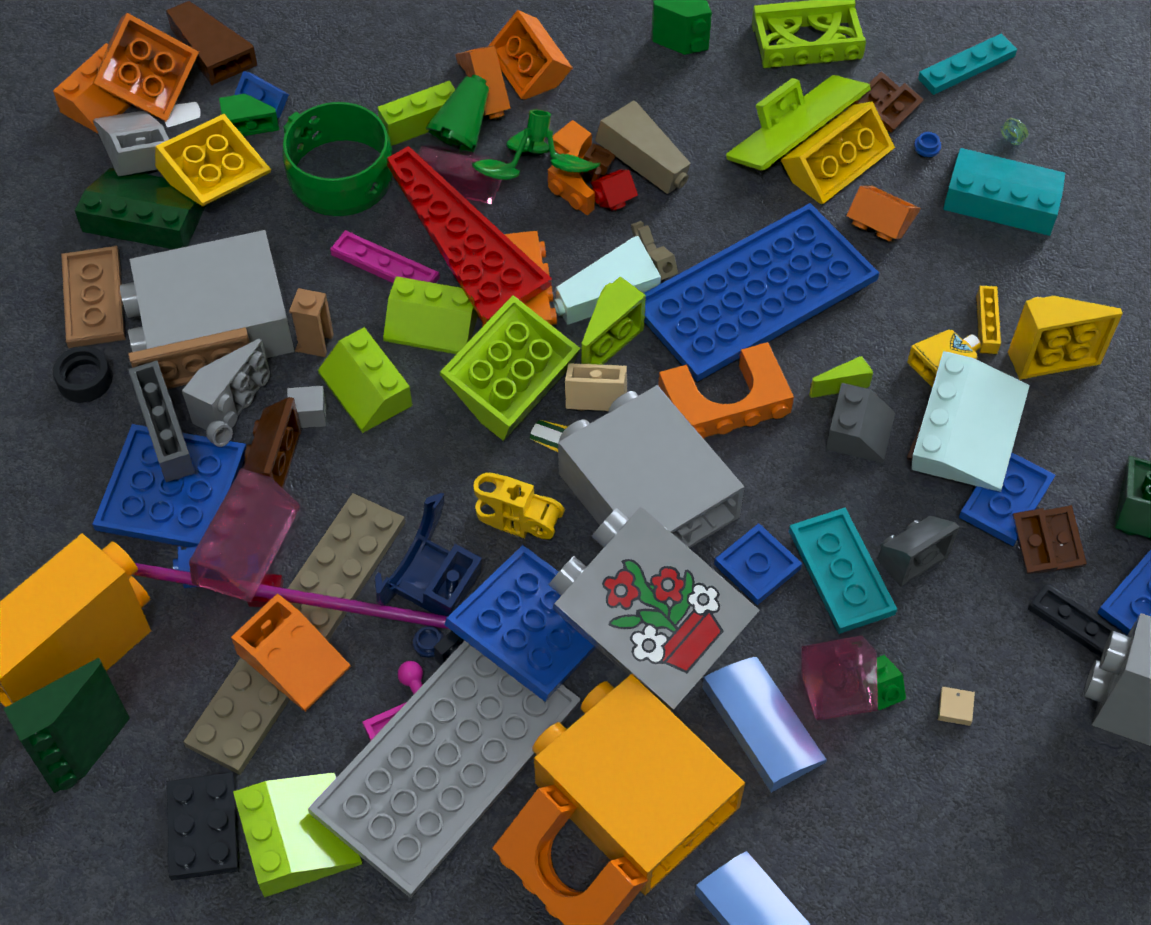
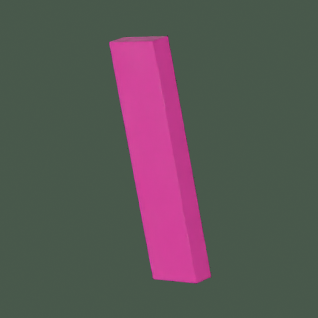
(379, 259)

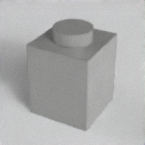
(310, 405)

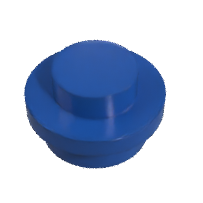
(927, 144)

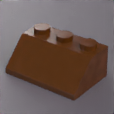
(274, 441)

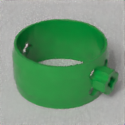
(336, 123)

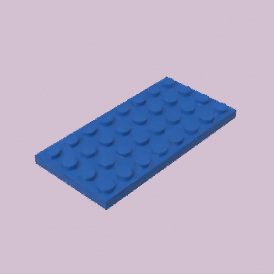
(755, 290)

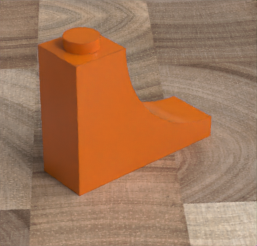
(485, 64)

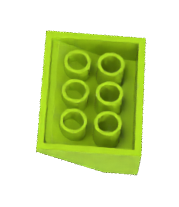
(509, 366)

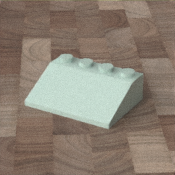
(970, 423)

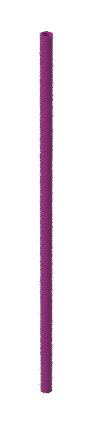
(309, 599)

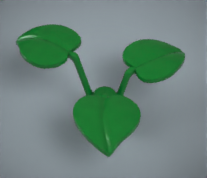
(532, 140)

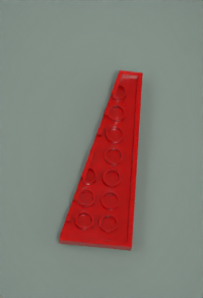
(476, 251)

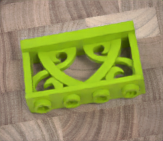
(823, 15)

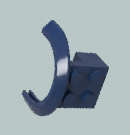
(429, 572)

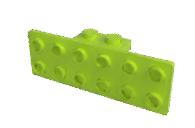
(791, 117)

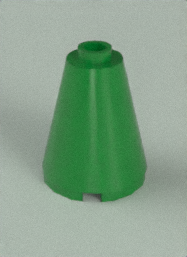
(461, 114)

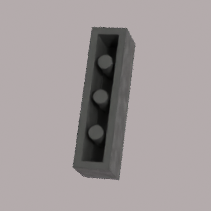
(161, 421)

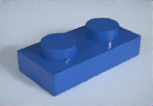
(263, 91)

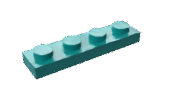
(967, 64)

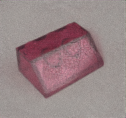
(457, 170)

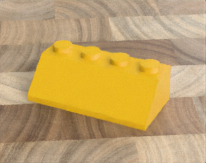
(838, 152)

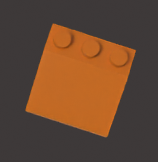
(145, 66)

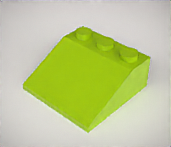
(284, 839)

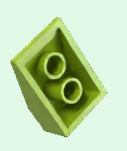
(614, 322)

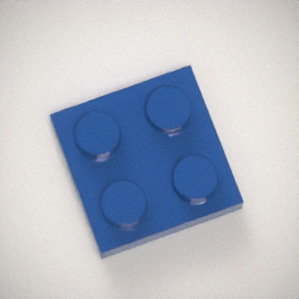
(758, 564)

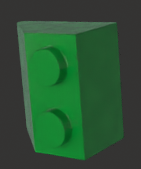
(681, 25)

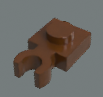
(599, 154)

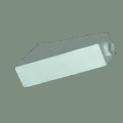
(580, 293)

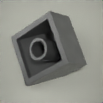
(860, 424)
(917, 548)

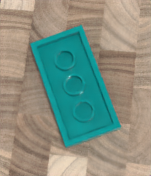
(842, 570)

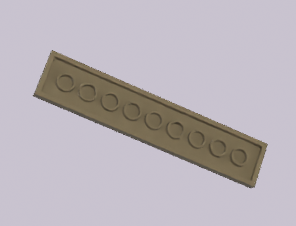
(337, 567)

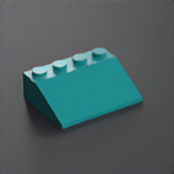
(1005, 191)

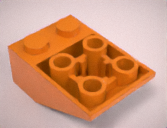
(289, 652)

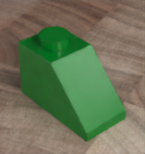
(249, 114)

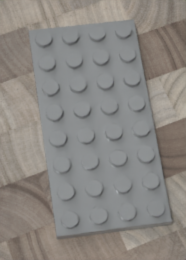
(437, 767)

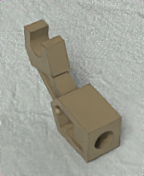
(661, 257)

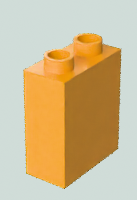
(68, 615)
(637, 778)

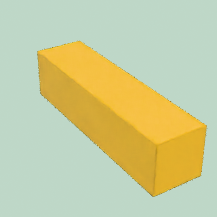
(988, 319)

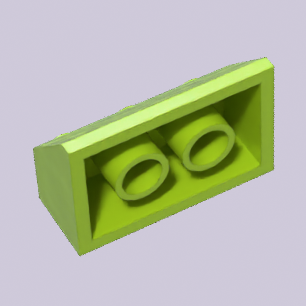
(429, 316)
(365, 380)

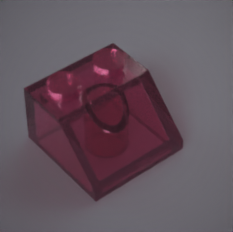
(840, 677)

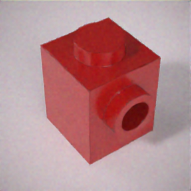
(614, 189)

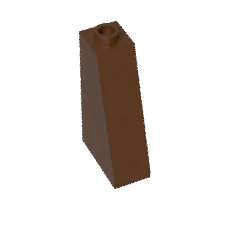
(219, 48)

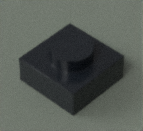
(446, 647)

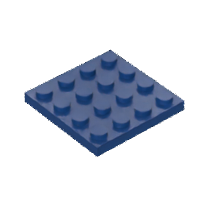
(171, 512)
(517, 628)

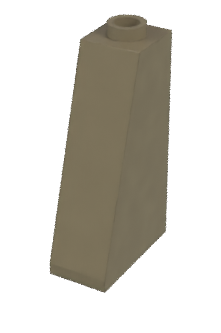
(643, 147)

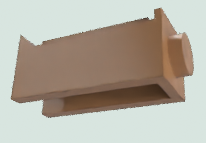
(311, 321)

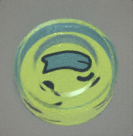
(1014, 131)

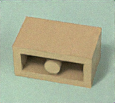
(594, 386)

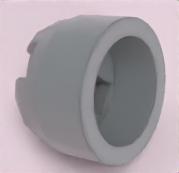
(219, 433)

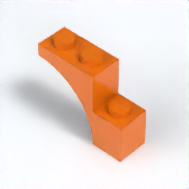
(569, 185)

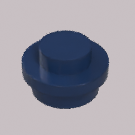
(425, 641)

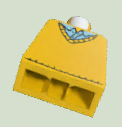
(926, 354)

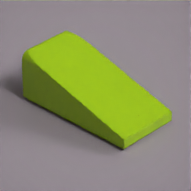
(853, 372)

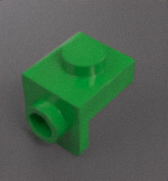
(889, 683)

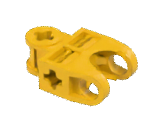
(526, 510)

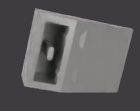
(131, 140)
(227, 385)

